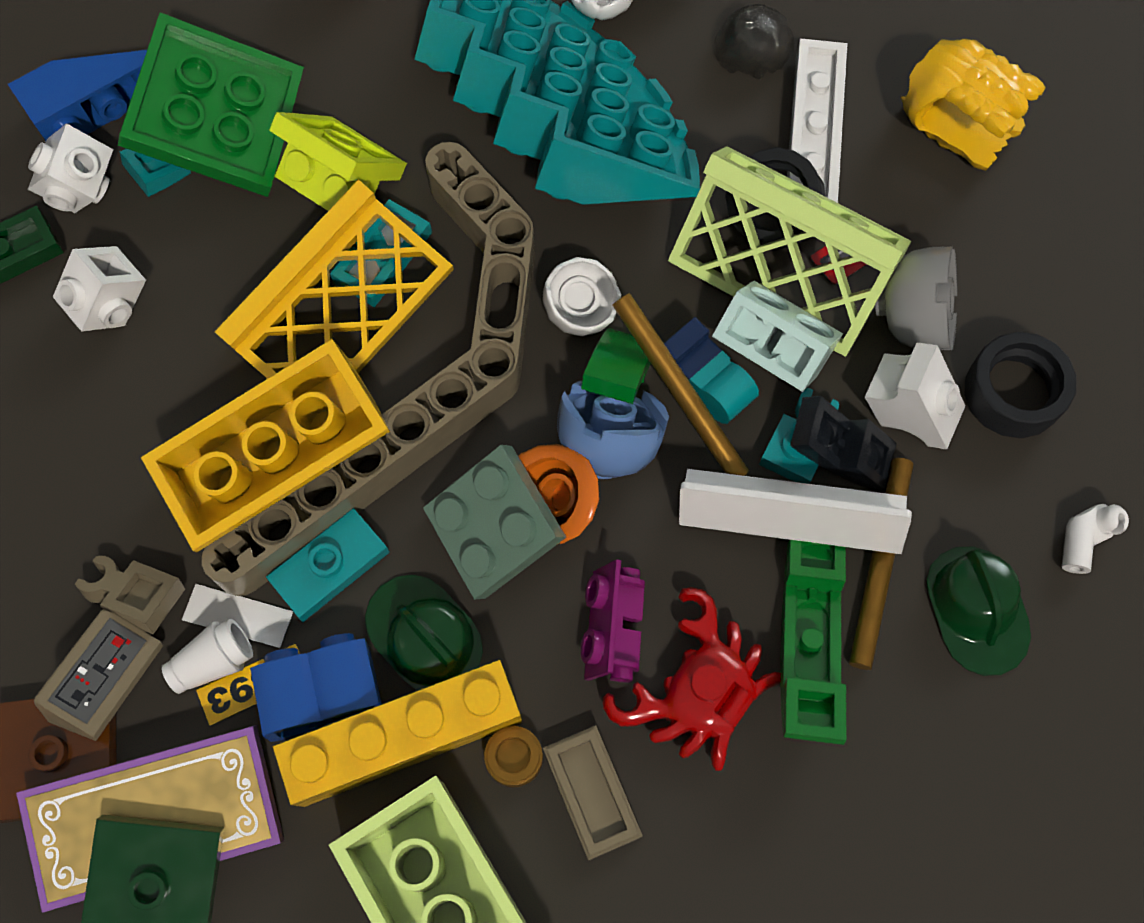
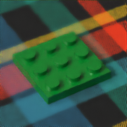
(210, 105)

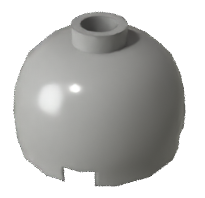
(921, 298)

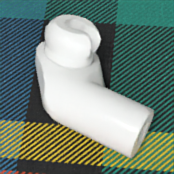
(1087, 530)

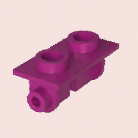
(606, 646)

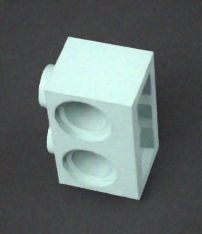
(777, 335)

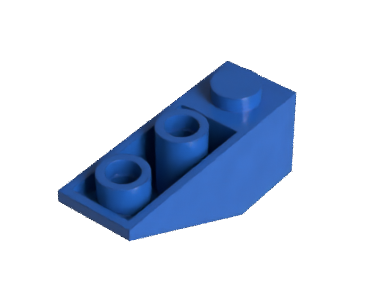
(79, 91)

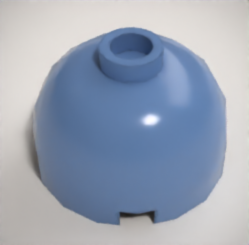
(610, 432)

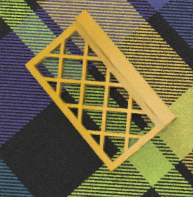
(311, 261)

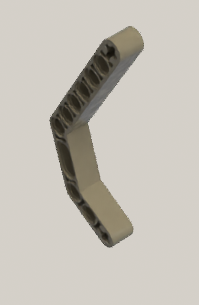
(423, 406)

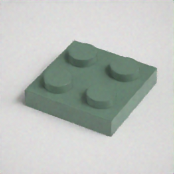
(493, 522)

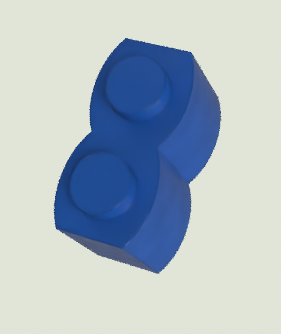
(314, 688)

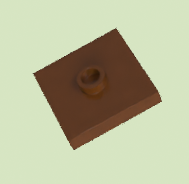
(43, 753)

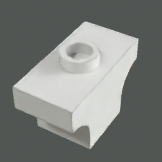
(917, 395)

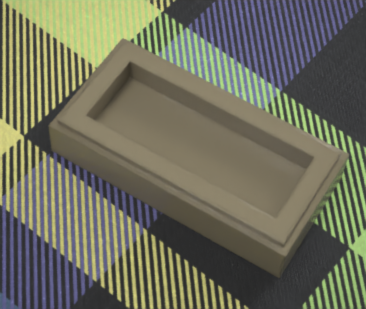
(592, 793)

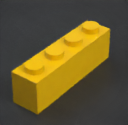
(396, 735)

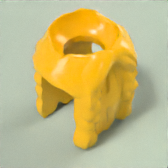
(969, 99)

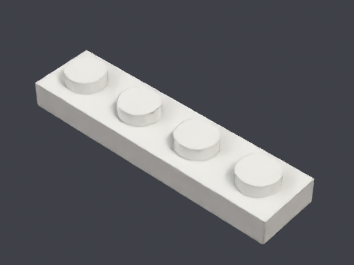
(819, 109)

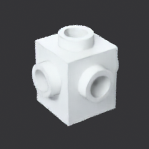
(70, 169)
(98, 288)

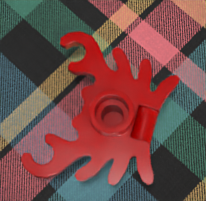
(706, 691)

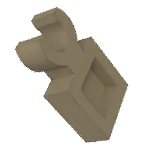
(137, 595)

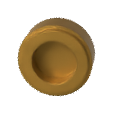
(513, 756)

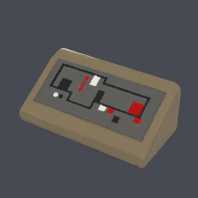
(97, 675)

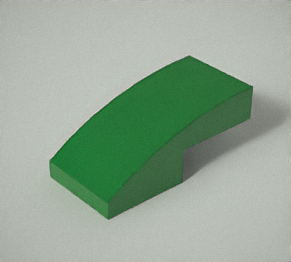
(616, 367)

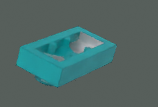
(380, 237)

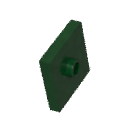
(152, 871)

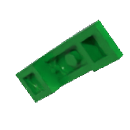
(811, 643)

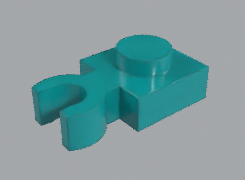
(782, 457)

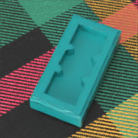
(328, 565)

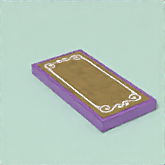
(199, 783)

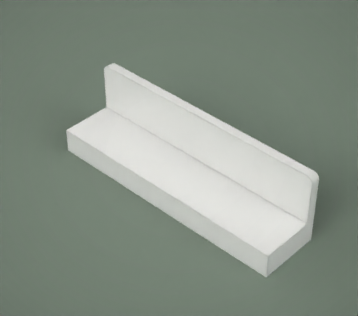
(794, 511)

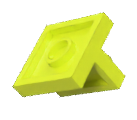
(329, 157)

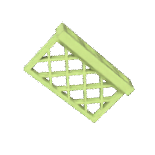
(793, 206)

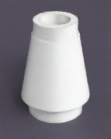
(209, 656)

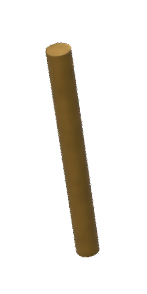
(679, 386)
(878, 580)

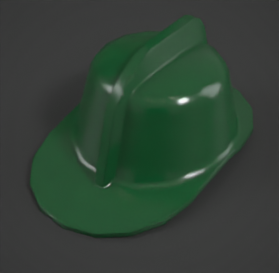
(979, 610)
(422, 631)

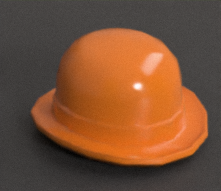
(565, 484)

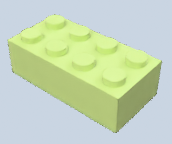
(423, 864)

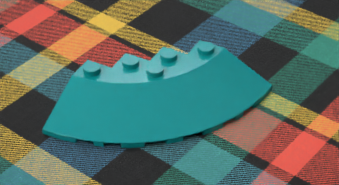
(562, 98)

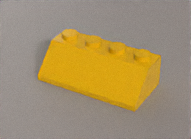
(265, 445)

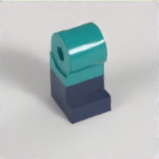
(717, 380)

